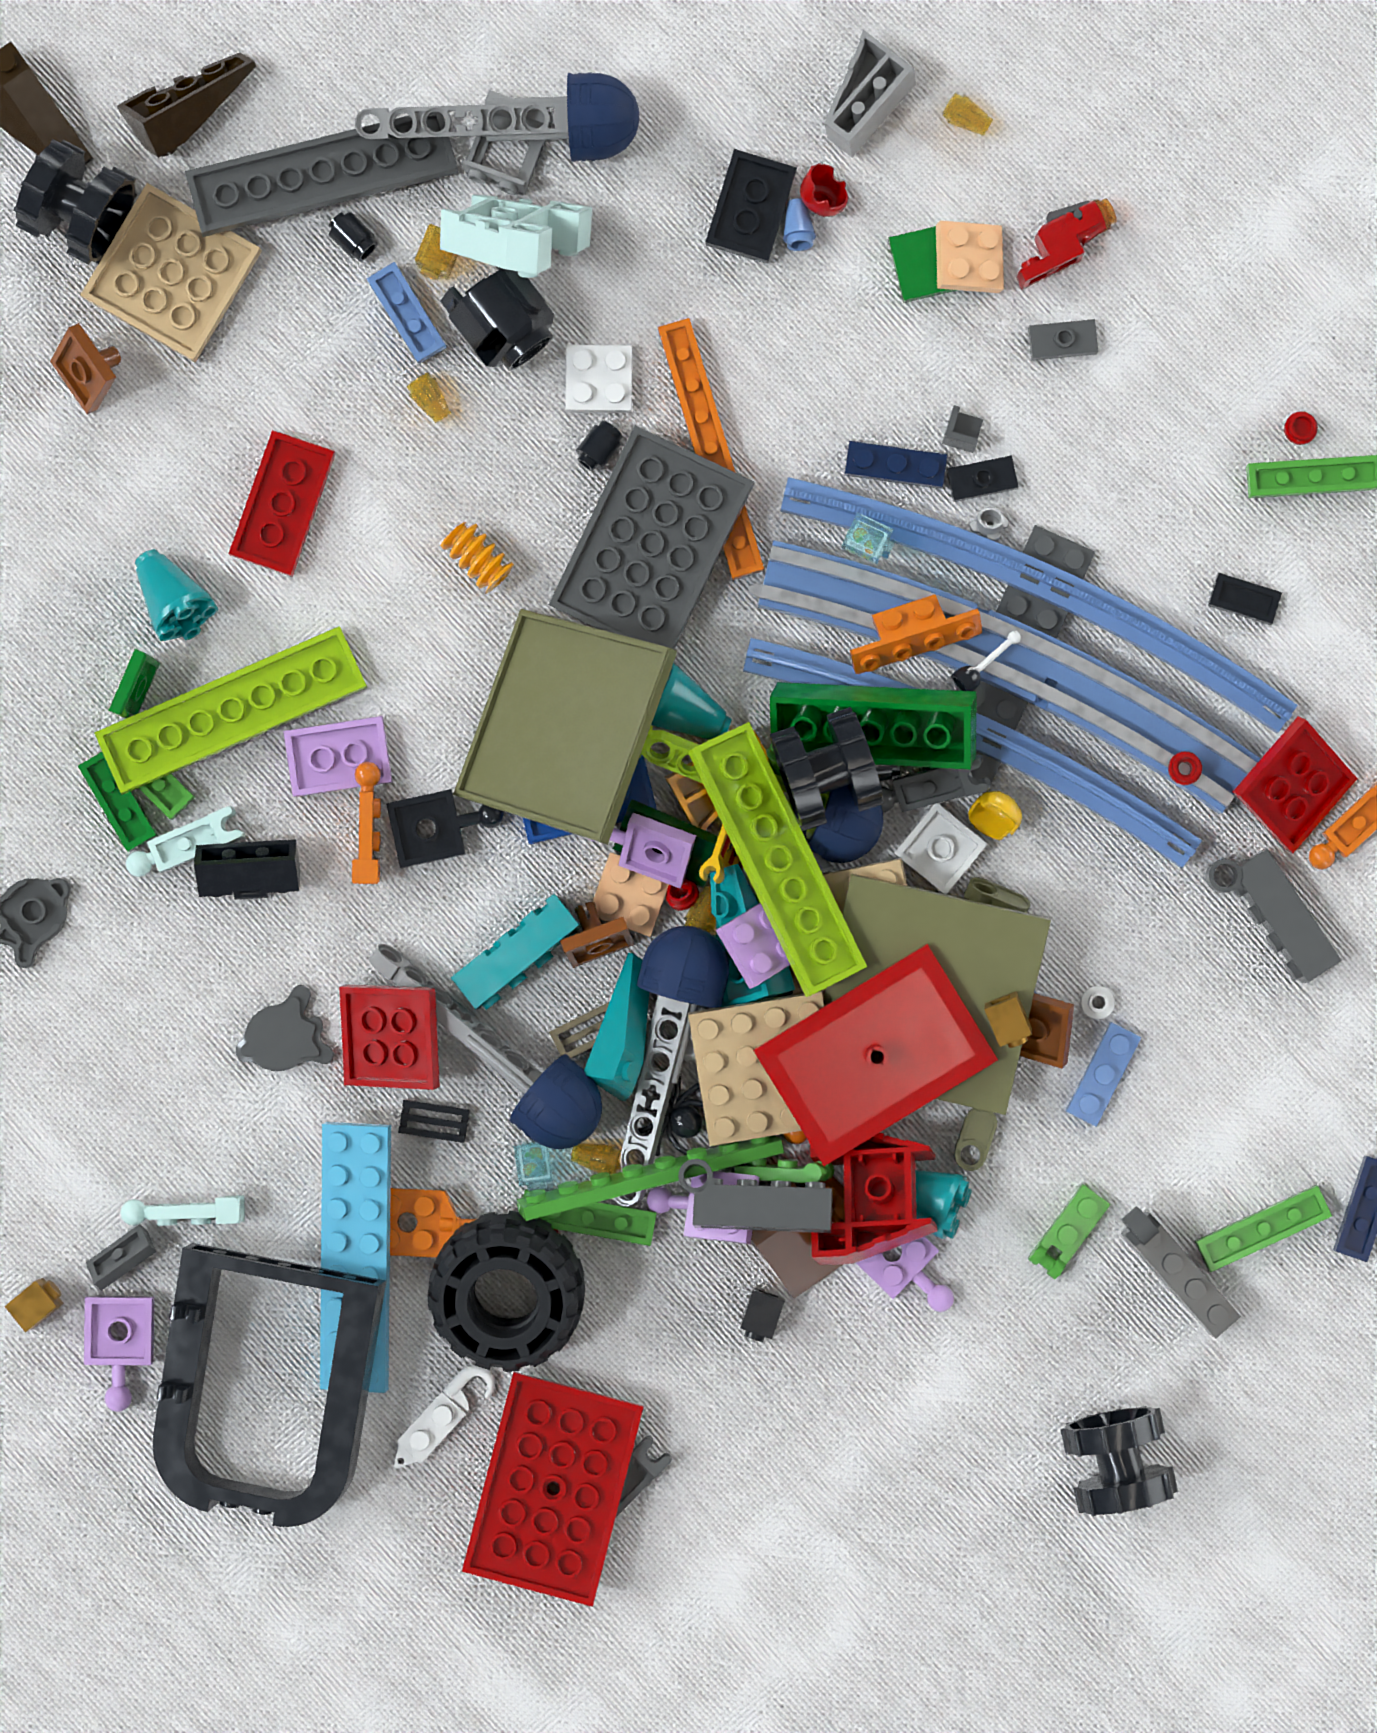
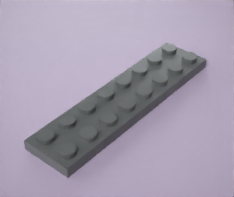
(315, 175)

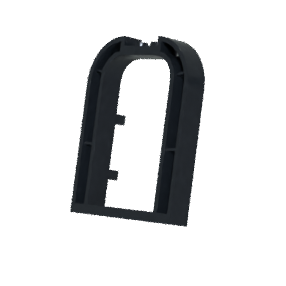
(185, 1372)

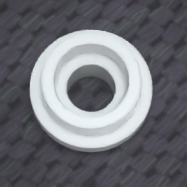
(1087, 1006)

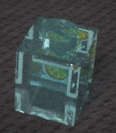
(868, 539)
(533, 1165)

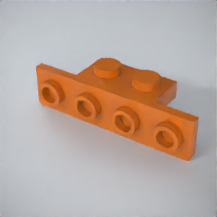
(913, 631)

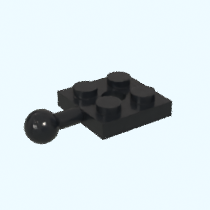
(447, 839)

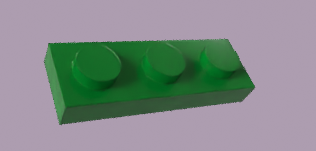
(121, 810)

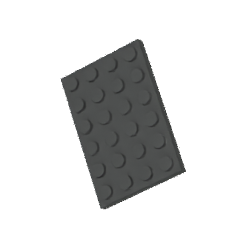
(651, 541)

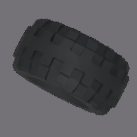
(513, 1245)

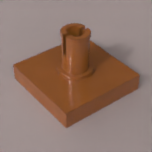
(85, 368)
(597, 938)
(1051, 1031)

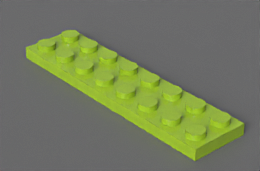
(230, 710)
(777, 859)

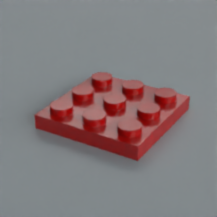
(1295, 784)
(389, 1036)

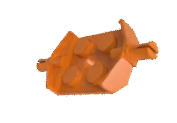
(435, 1221)

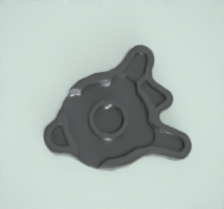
(31, 915)
(283, 1035)

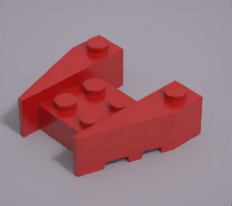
(876, 1201)

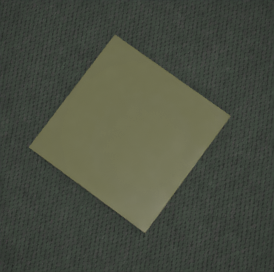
(565, 724)
(979, 947)

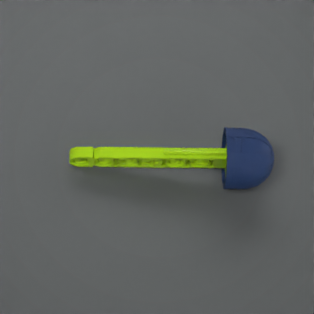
(841, 840)

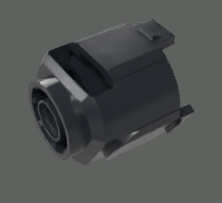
(501, 318)

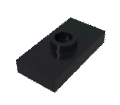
(982, 478)

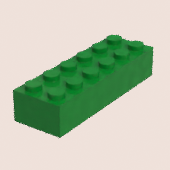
(898, 723)

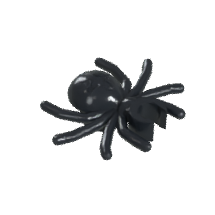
(679, 1117)

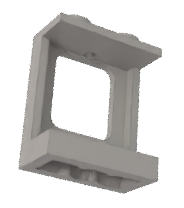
(505, 182)

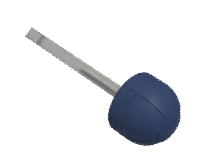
(595, 116)
(685, 971)
(557, 1105)

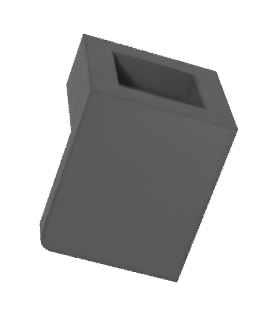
(962, 430)

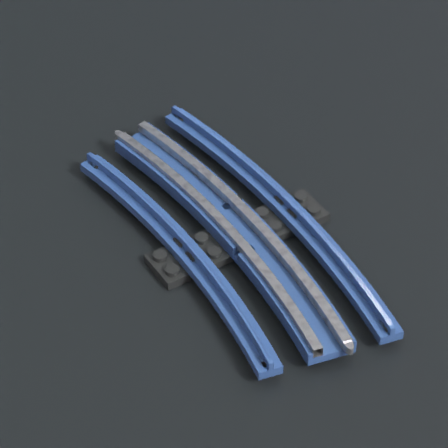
(1039, 669)

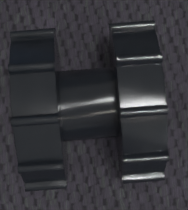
(56, 193)
(827, 768)
(1123, 1479)

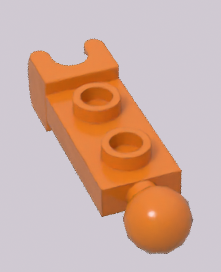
(1347, 830)
(366, 867)

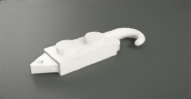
(440, 1417)

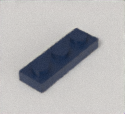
(895, 465)
(1360, 1219)

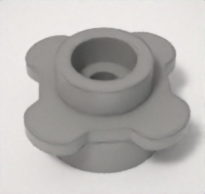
(993, 517)

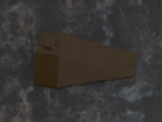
(27, 108)
(174, 114)

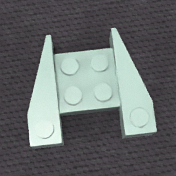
(515, 233)

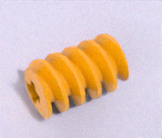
(476, 556)

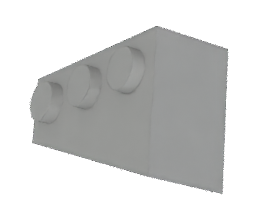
(868, 95)

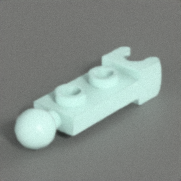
(180, 844)
(225, 1210)

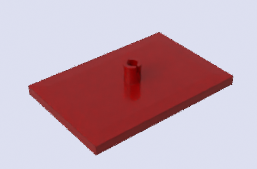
(826, 1062)
(545, 1536)

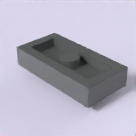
(1063, 339)
(120, 1257)

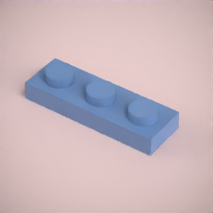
(406, 313)
(1103, 1074)

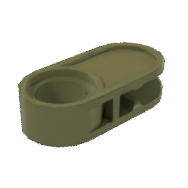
(990, 893)
(978, 1131)

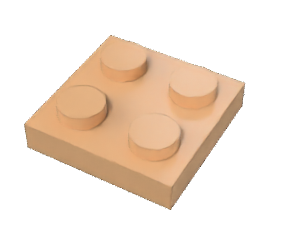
(969, 256)
(629, 896)

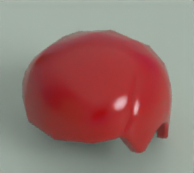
(823, 192)

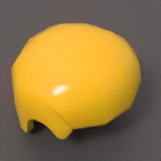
(995, 814)

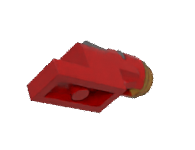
(1061, 238)

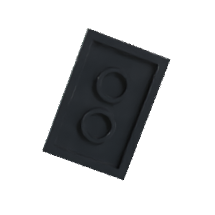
(751, 206)

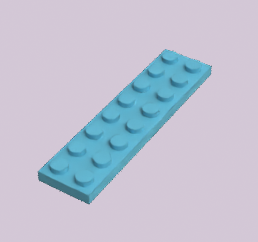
(355, 1229)

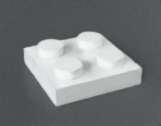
(598, 379)
(940, 848)

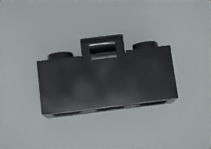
(247, 869)

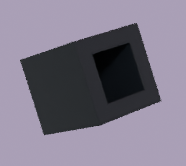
(761, 1314)

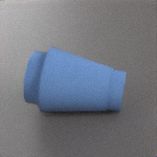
(798, 226)

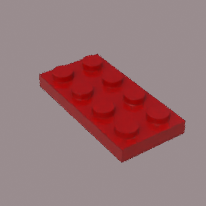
(282, 503)

